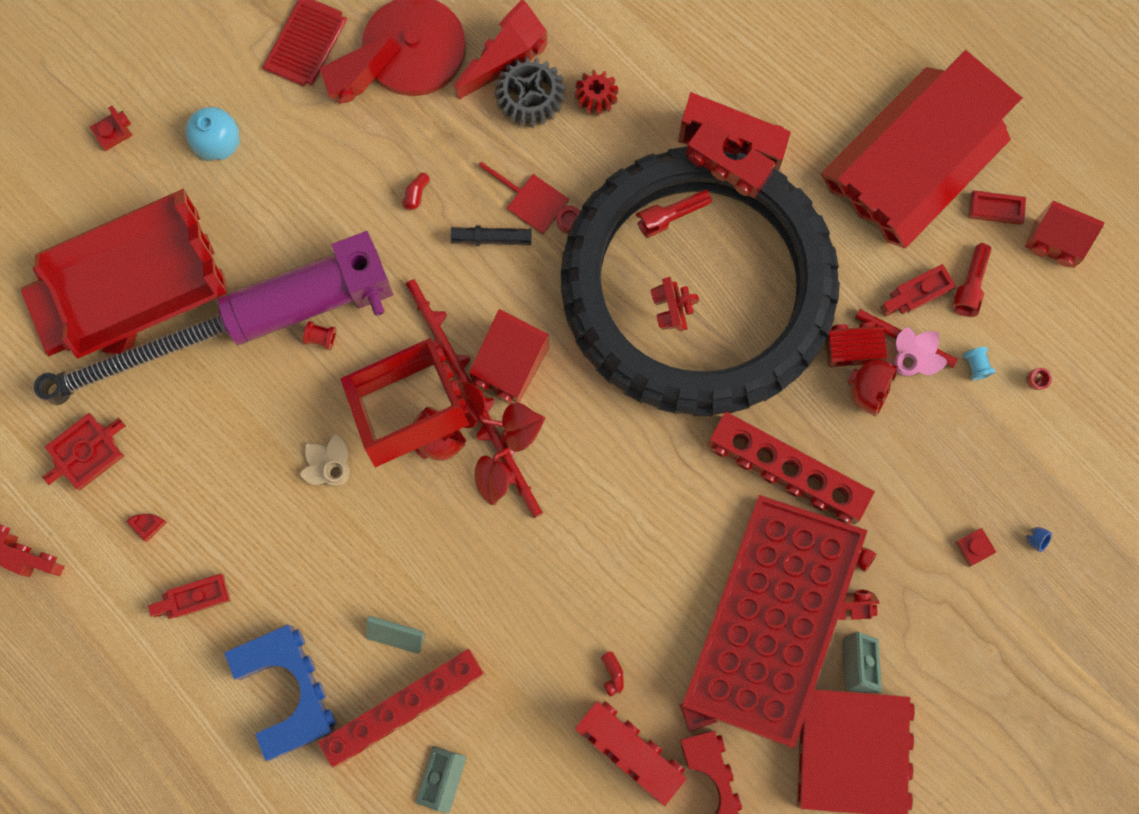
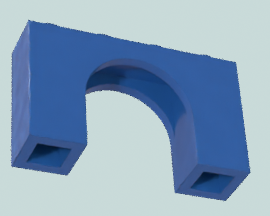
(311, 718)

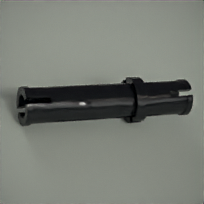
(501, 236)

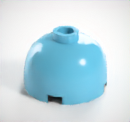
(212, 133)

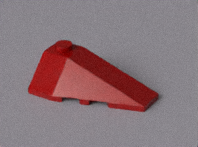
(520, 37)

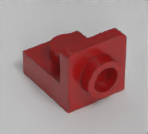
(112, 129)

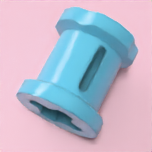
(979, 363)

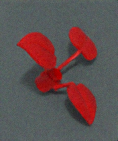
(520, 430)

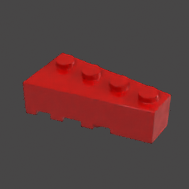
(743, 129)
(630, 753)

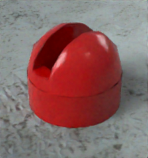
(1042, 382)
(866, 559)

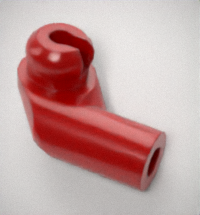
(414, 192)
(616, 673)

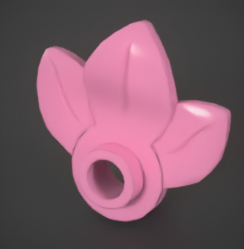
(921, 350)

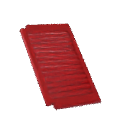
(305, 42)

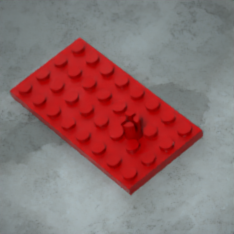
(775, 621)

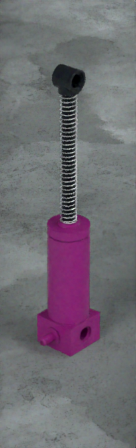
(254, 311)

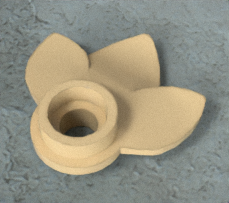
(324, 461)

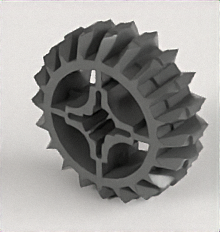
(516, 79)

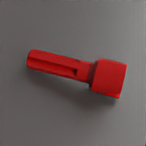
(657, 218)
(970, 295)

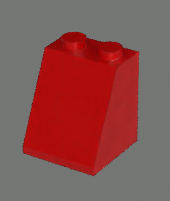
(509, 357)

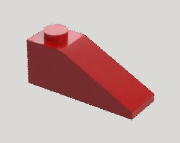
(355, 71)

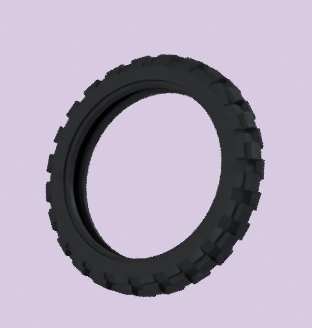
(686, 390)

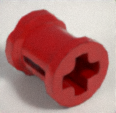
(319, 335)

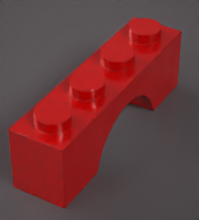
(704, 754)

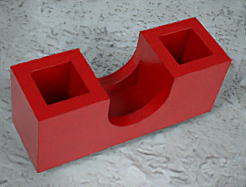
(745, 174)

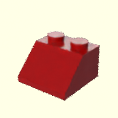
(1063, 234)

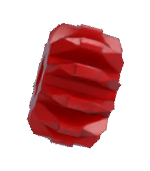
(606, 92)

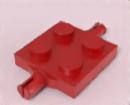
(84, 451)

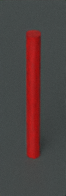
(893, 332)

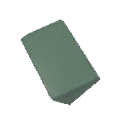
(394, 634)
(862, 663)
(441, 779)

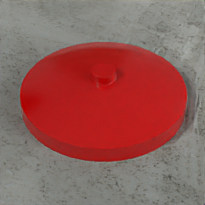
(429, 44)

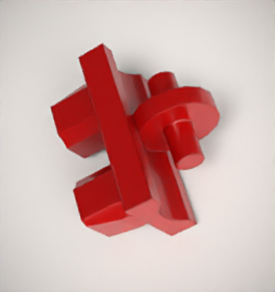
(670, 294)

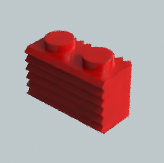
(855, 345)

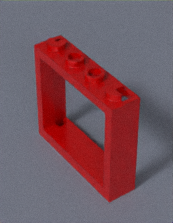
(388, 372)

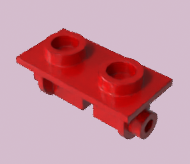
(860, 605)

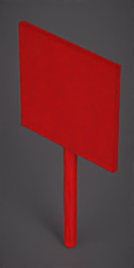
(536, 201)

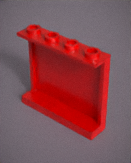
(856, 753)

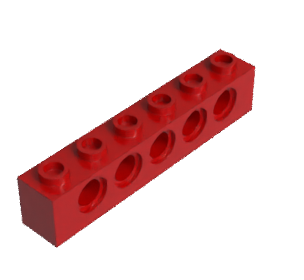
(856, 495)
(401, 708)

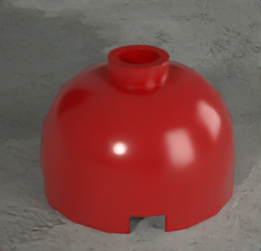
(872, 385)
(442, 448)

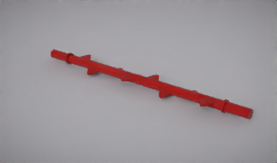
(458, 362)

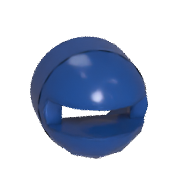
(1039, 539)

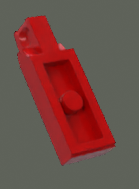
(919, 291)
(192, 598)

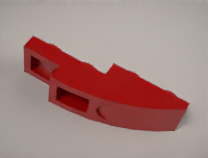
(19, 560)

